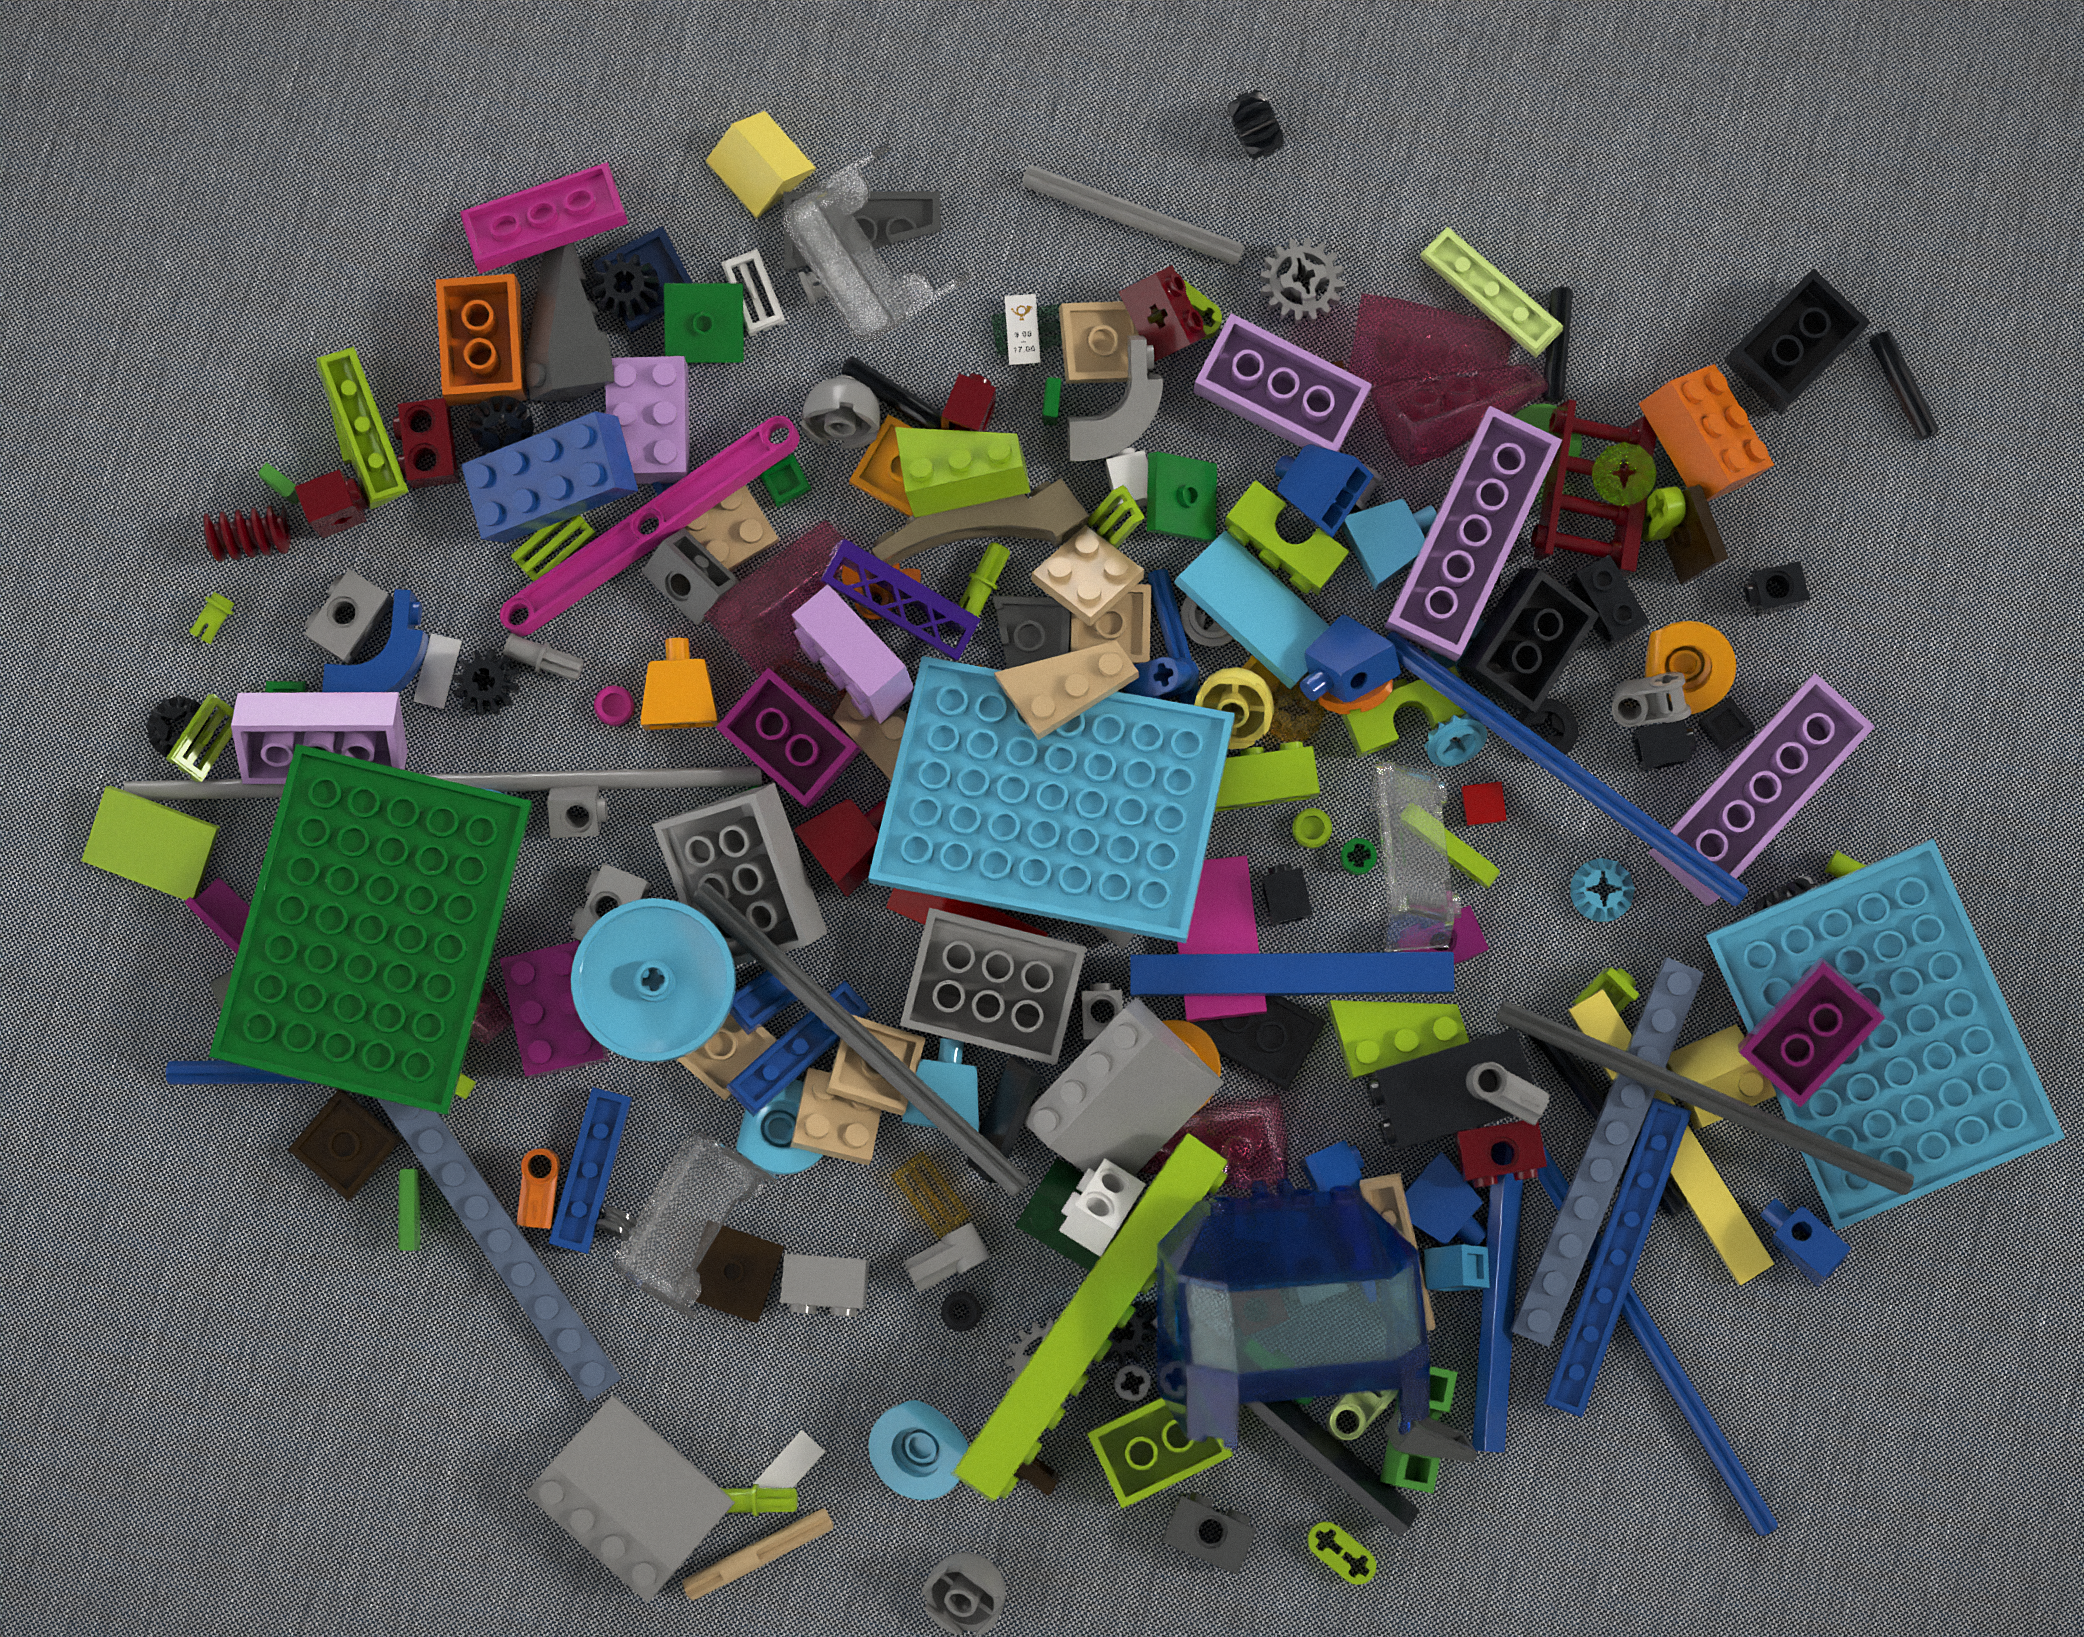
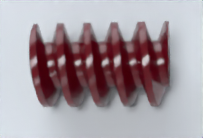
(247, 534)

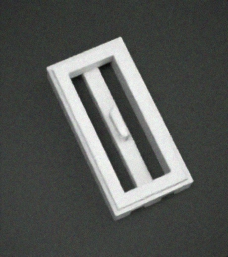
(764, 323)

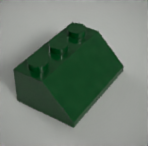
(1044, 1216)

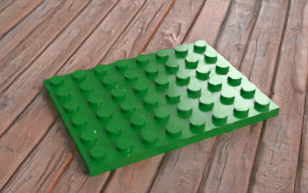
(371, 930)

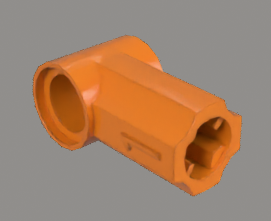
(538, 1193)

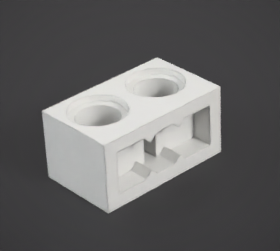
(1101, 1207)

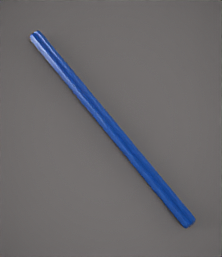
(1568, 771)
(1676, 1381)

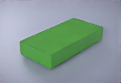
(409, 1210)

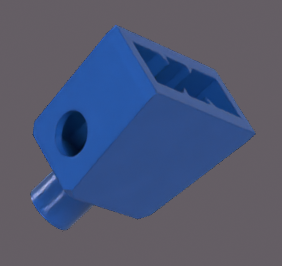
(1322, 484)
(1348, 661)
(1444, 1204)
(1813, 1257)

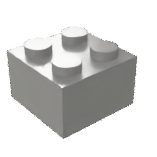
(824, 1282)

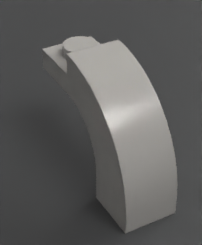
(1122, 425)

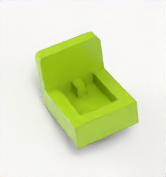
(1616, 984)

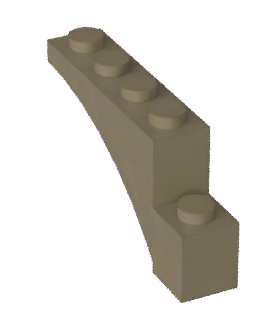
(1048, 516)

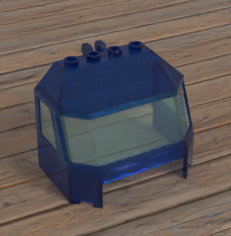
(1287, 1305)

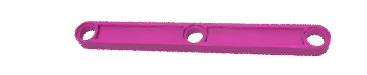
(673, 509)

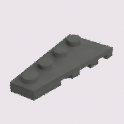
(885, 220)
(1032, 628)

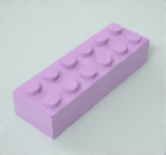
(1473, 533)
(1768, 782)

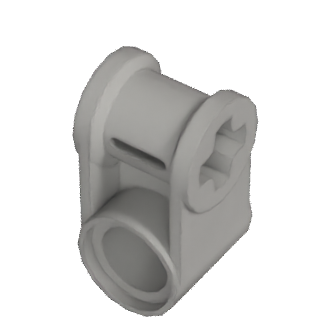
(1653, 699)

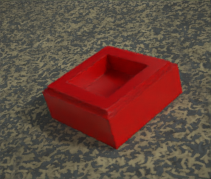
(1483, 804)

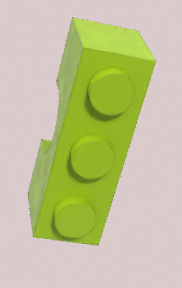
(1308, 563)
(1375, 728)

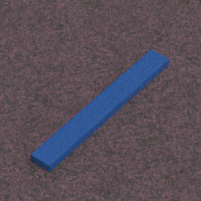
(1292, 974)
(1617, 1257)
(1498, 1309)

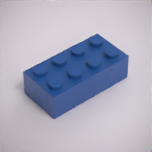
(549, 477)

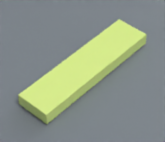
(1491, 292)

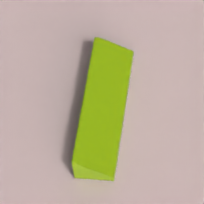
(361, 427)

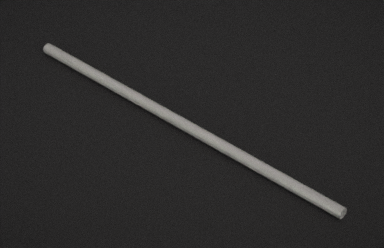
(494, 780)

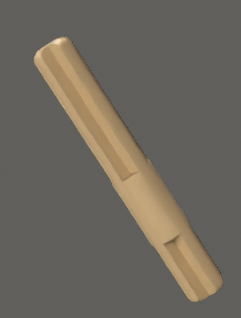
(757, 1554)

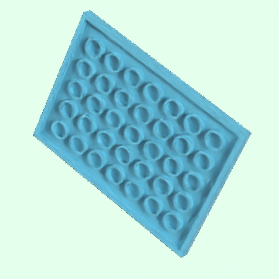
(1073, 827)
(1945, 1072)

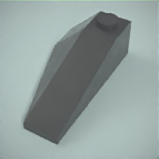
(565, 348)

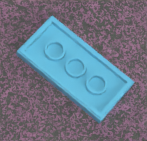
(1253, 607)

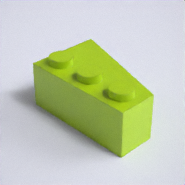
(959, 468)
(1392, 1032)

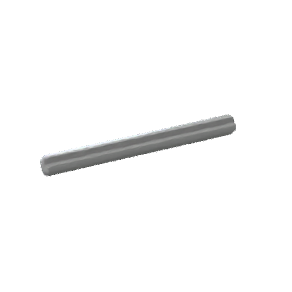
(1132, 214)

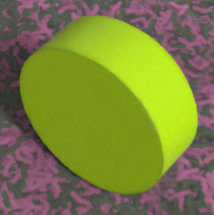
(1311, 828)

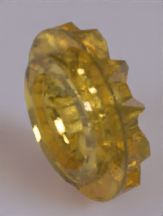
(1304, 725)

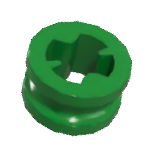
(1349, 849)

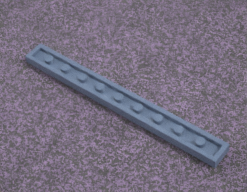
(1605, 1156)
(506, 1248)

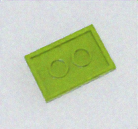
(150, 843)

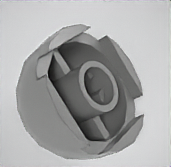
(841, 411)
(965, 1593)

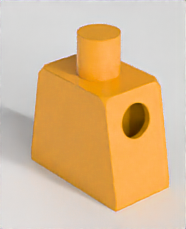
(678, 691)

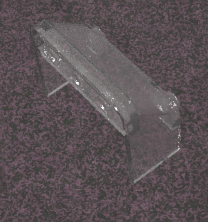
(846, 260)
(1413, 856)
(686, 1218)

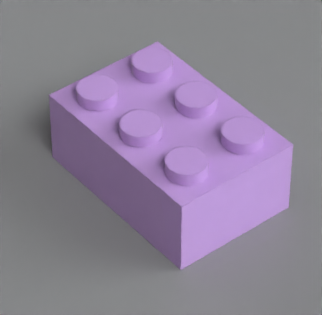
(653, 414)
(852, 655)

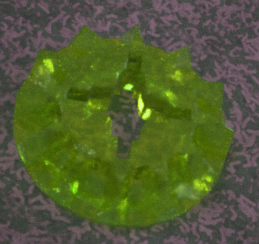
(1638, 485)

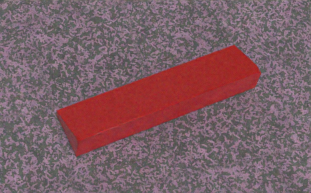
(916, 907)

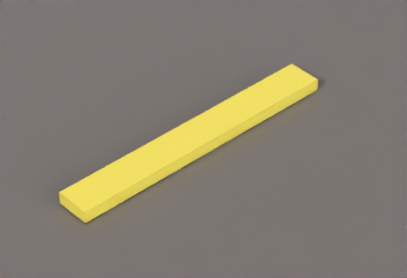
(1691, 1168)

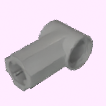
(1510, 1093)
(952, 1255)

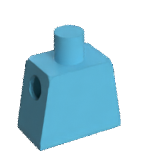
(1387, 538)
(951, 1081)

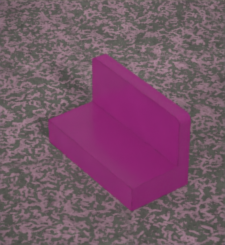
(222, 912)

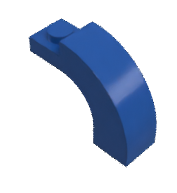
(395, 663)

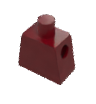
(844, 841)

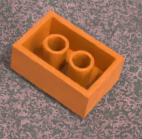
(481, 338)
(1706, 432)

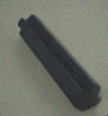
(1557, 350)
(1904, 385)
(893, 394)

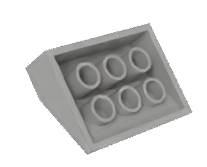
(751, 860)
(993, 986)
(1123, 1094)
(630, 1498)

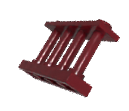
(1627, 518)

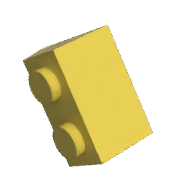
(1720, 1066)

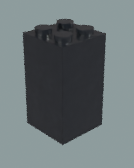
(1430, 1094)

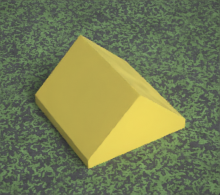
(759, 162)

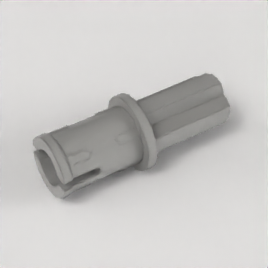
(543, 657)

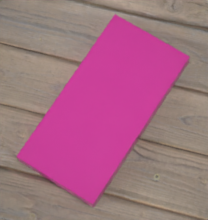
(543, 217)
(1223, 925)

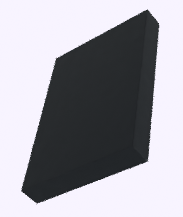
(1267, 1043)

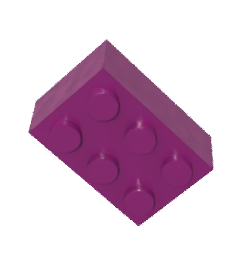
(789, 738)
(544, 1012)
(1810, 1031)

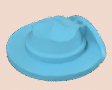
(769, 1134)
(916, 1450)

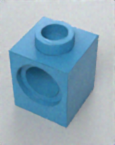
(1456, 1268)

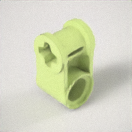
(1364, 1407)

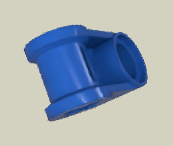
(1164, 678)

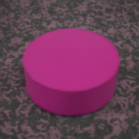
(614, 706)

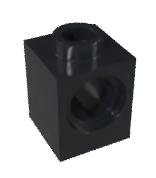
(1789, 577)
(1663, 745)
(1286, 895)

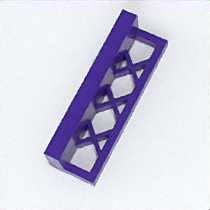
(902, 588)

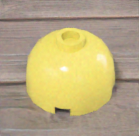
(1243, 694)

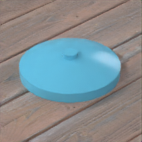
(653, 980)

